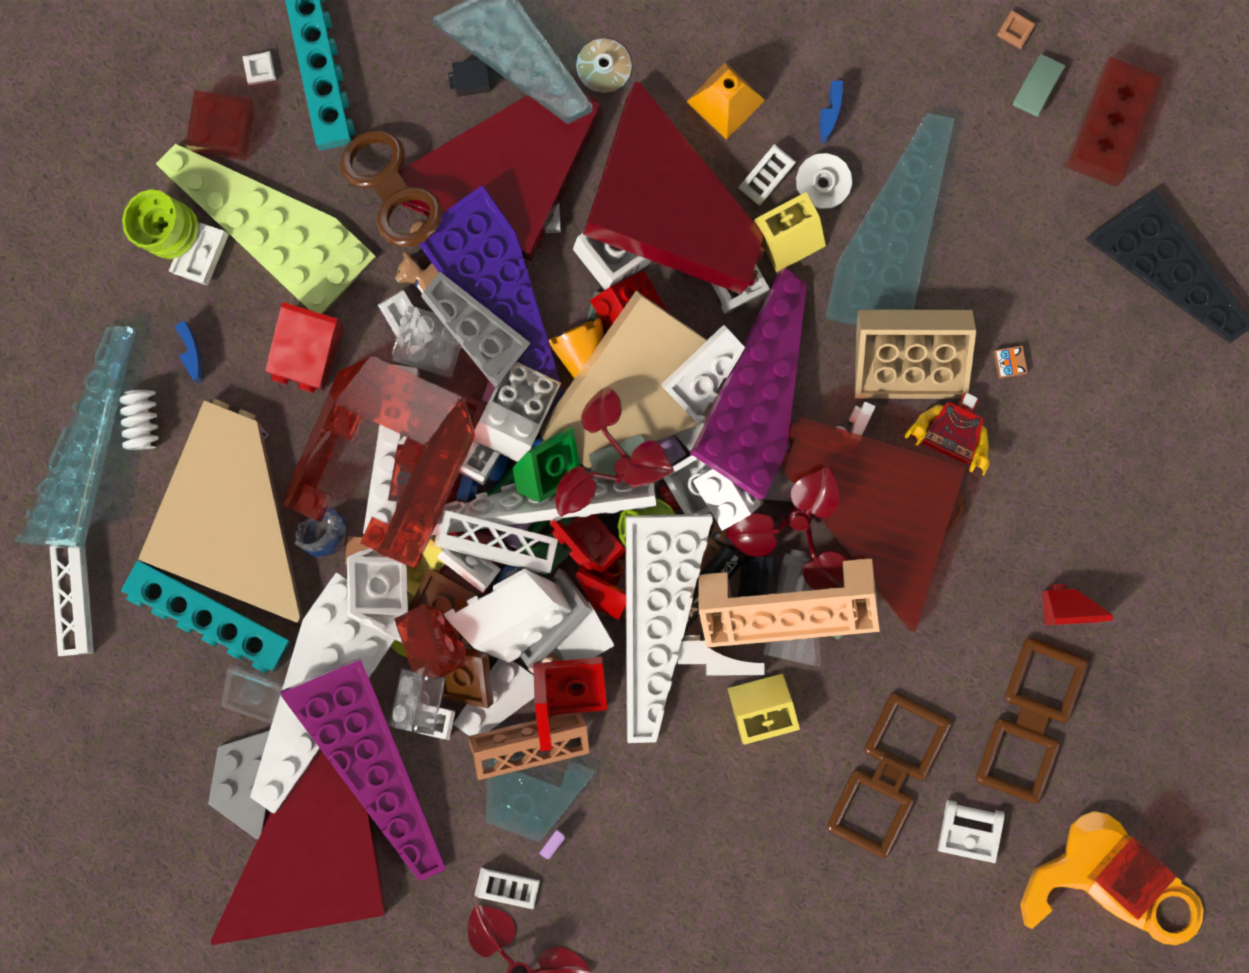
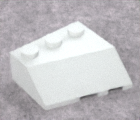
(511, 615)

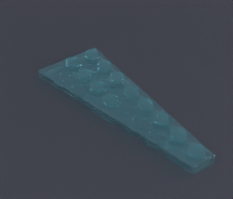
(76, 465)

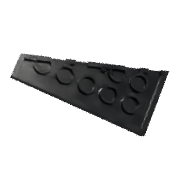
(1162, 255)

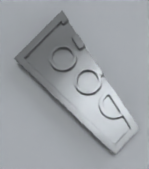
(479, 331)

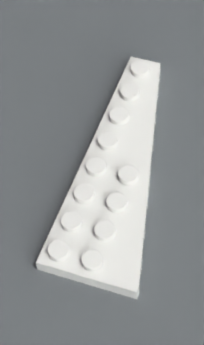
(660, 583)

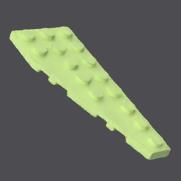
(292, 240)

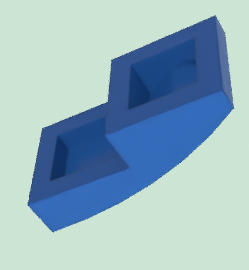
(828, 117)
(191, 358)

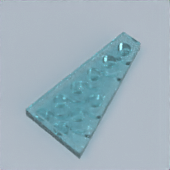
(514, 47)

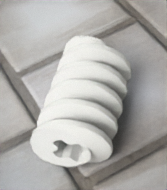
(138, 419)

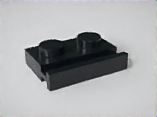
(759, 576)

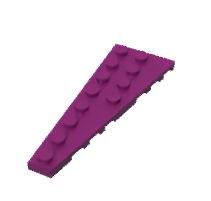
(354, 736)

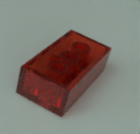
(1130, 117)

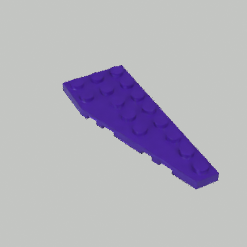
(484, 258)

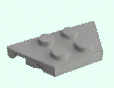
(234, 780)

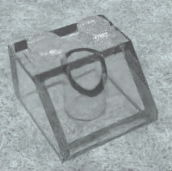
(416, 702)

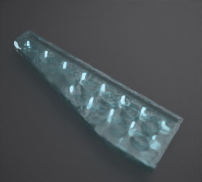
(890, 245)

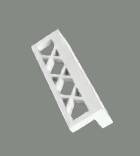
(492, 553)
(78, 597)

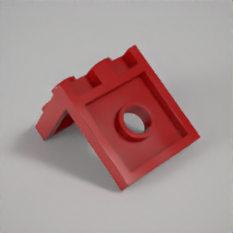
(555, 697)

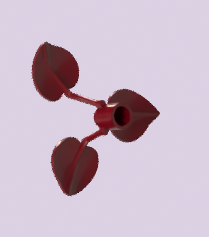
(643, 467)
(811, 494)
(492, 929)

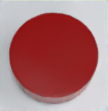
(669, 498)

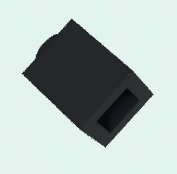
(469, 77)

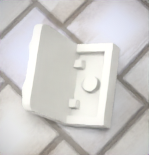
(725, 499)

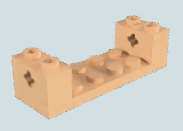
(789, 614)

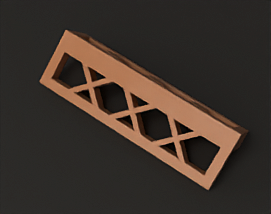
(524, 737)

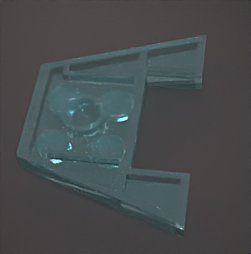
(530, 805)

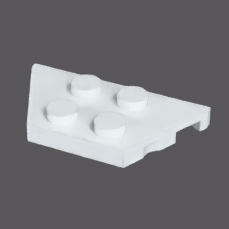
(376, 590)

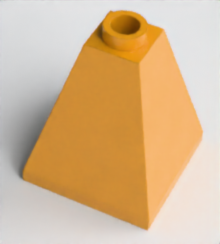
(725, 101)

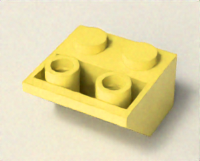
(791, 232)
(763, 709)

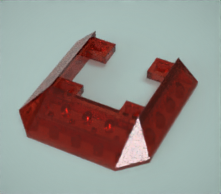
(435, 450)

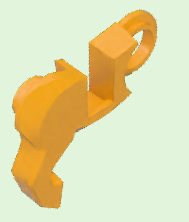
(1087, 844)

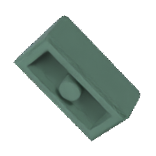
(605, 459)

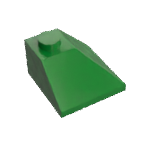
(545, 465)

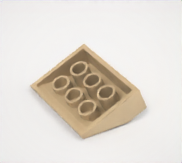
(914, 353)

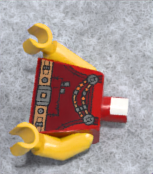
(954, 432)

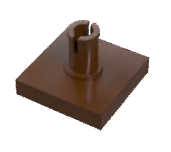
(442, 593)
(472, 682)

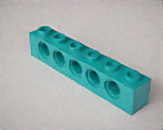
(326, 134)
(145, 576)

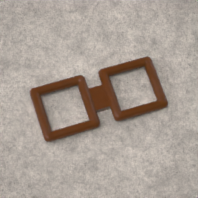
(1032, 720)
(889, 775)

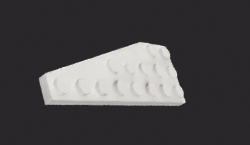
(323, 643)

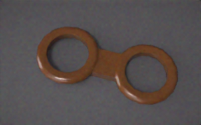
(391, 188)

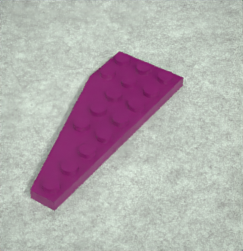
(752, 414)

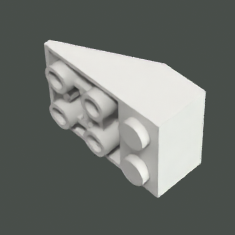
(516, 411)

